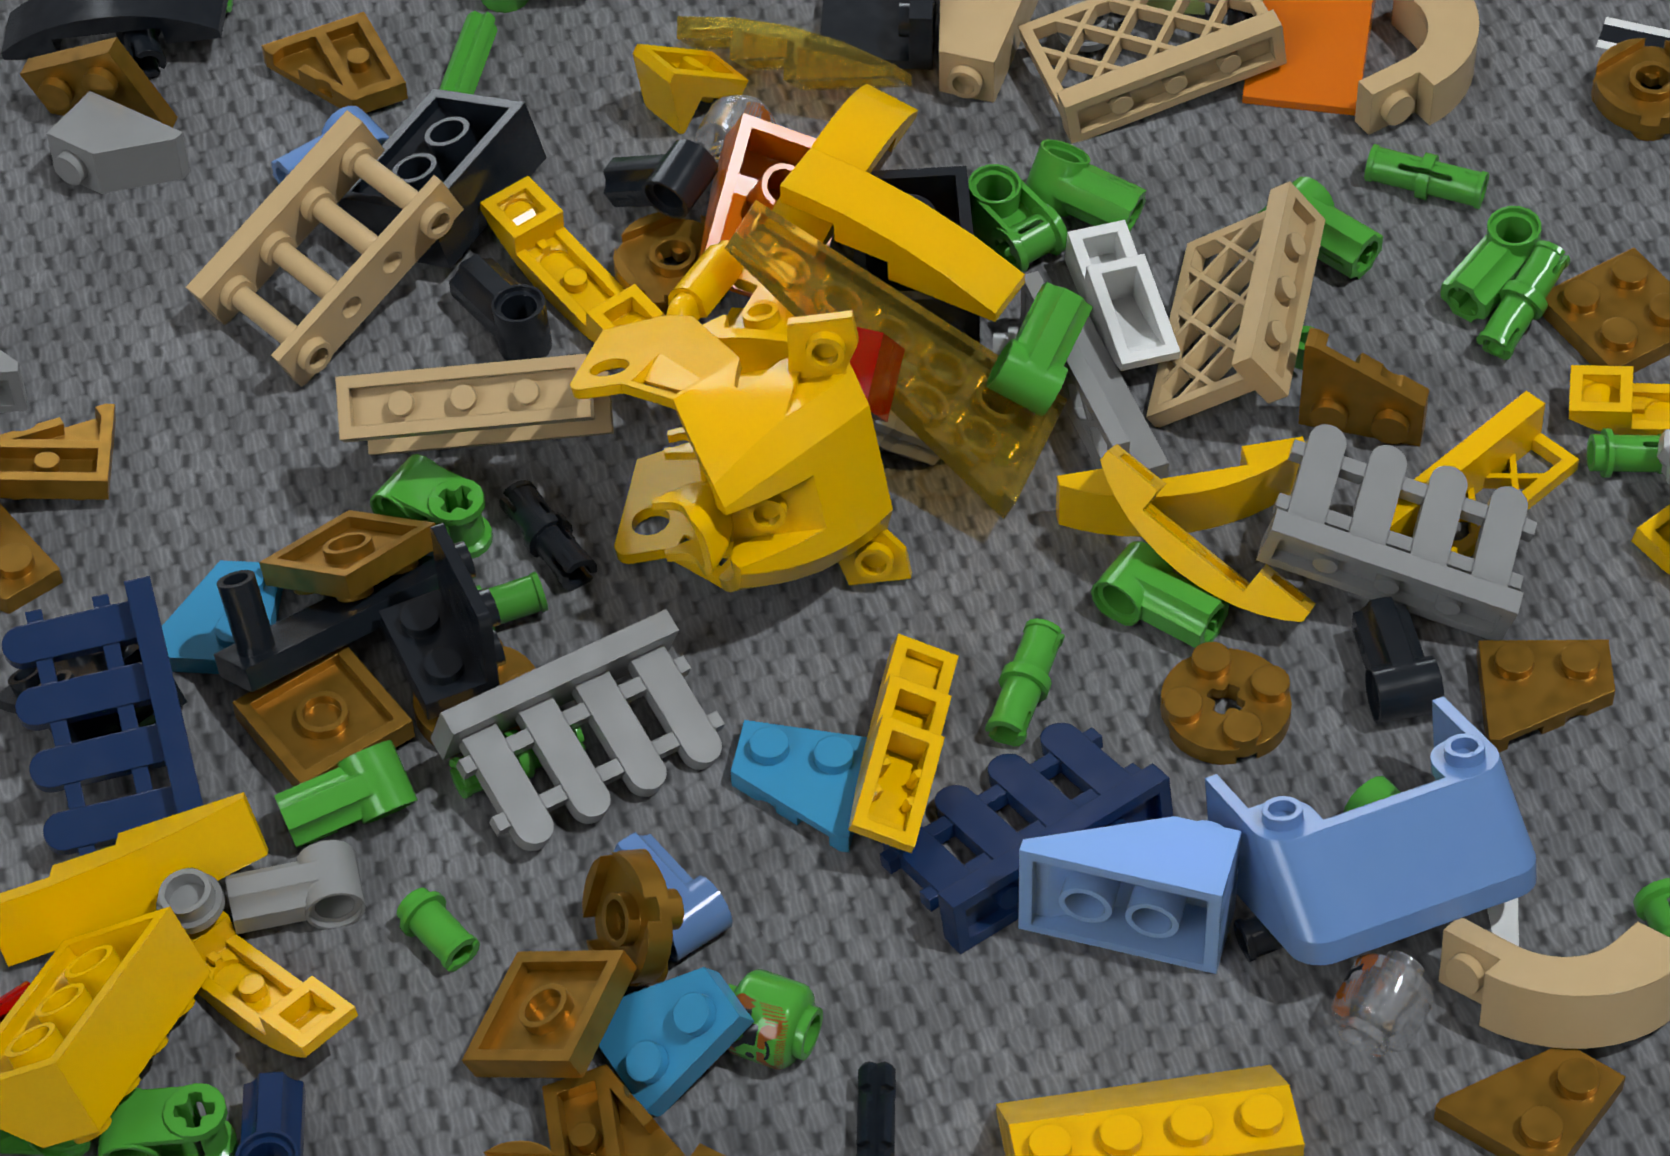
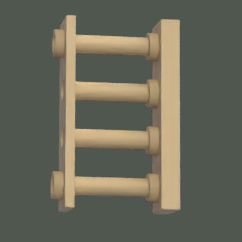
(290, 214)
(469, 406)

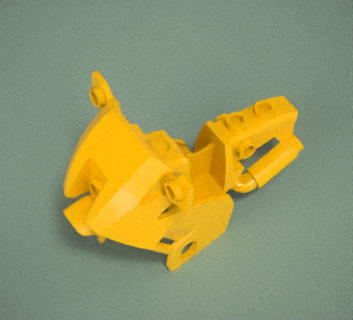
(777, 432)

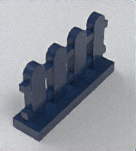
(100, 694)
(985, 891)

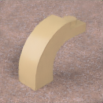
(1433, 76)
(1561, 1000)

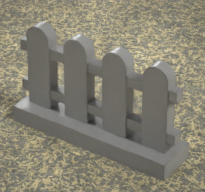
(1374, 562)
(589, 678)

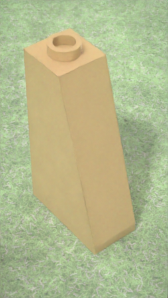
(979, 44)

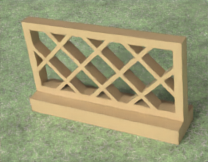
(1166, 74)
(1268, 311)

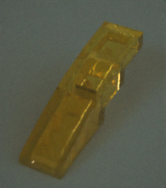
(807, 58)

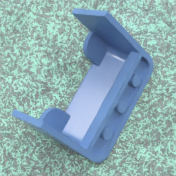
(1387, 865)

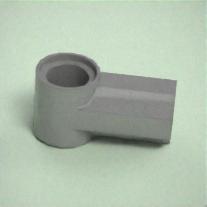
(316, 887)

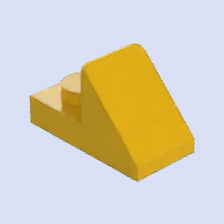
(680, 78)

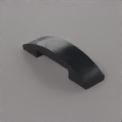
(41, 24)

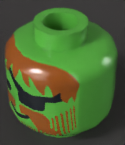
(783, 1018)

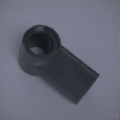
(664, 181)
(507, 309)
(1397, 673)

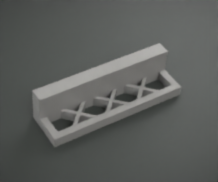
(1099, 397)

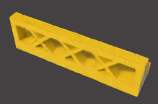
(1491, 452)

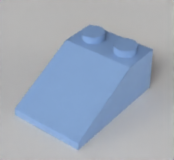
(1135, 888)

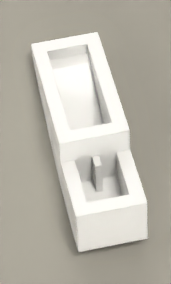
(1122, 295)

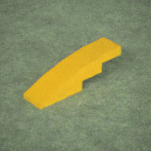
(914, 239)
(903, 743)
(126, 877)

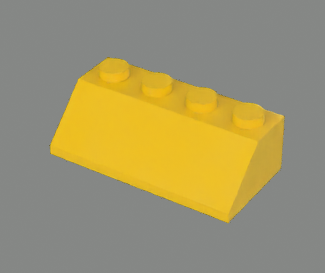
(93, 1026)
(1182, 1116)

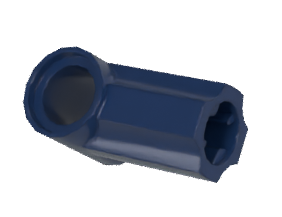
(273, 1116)

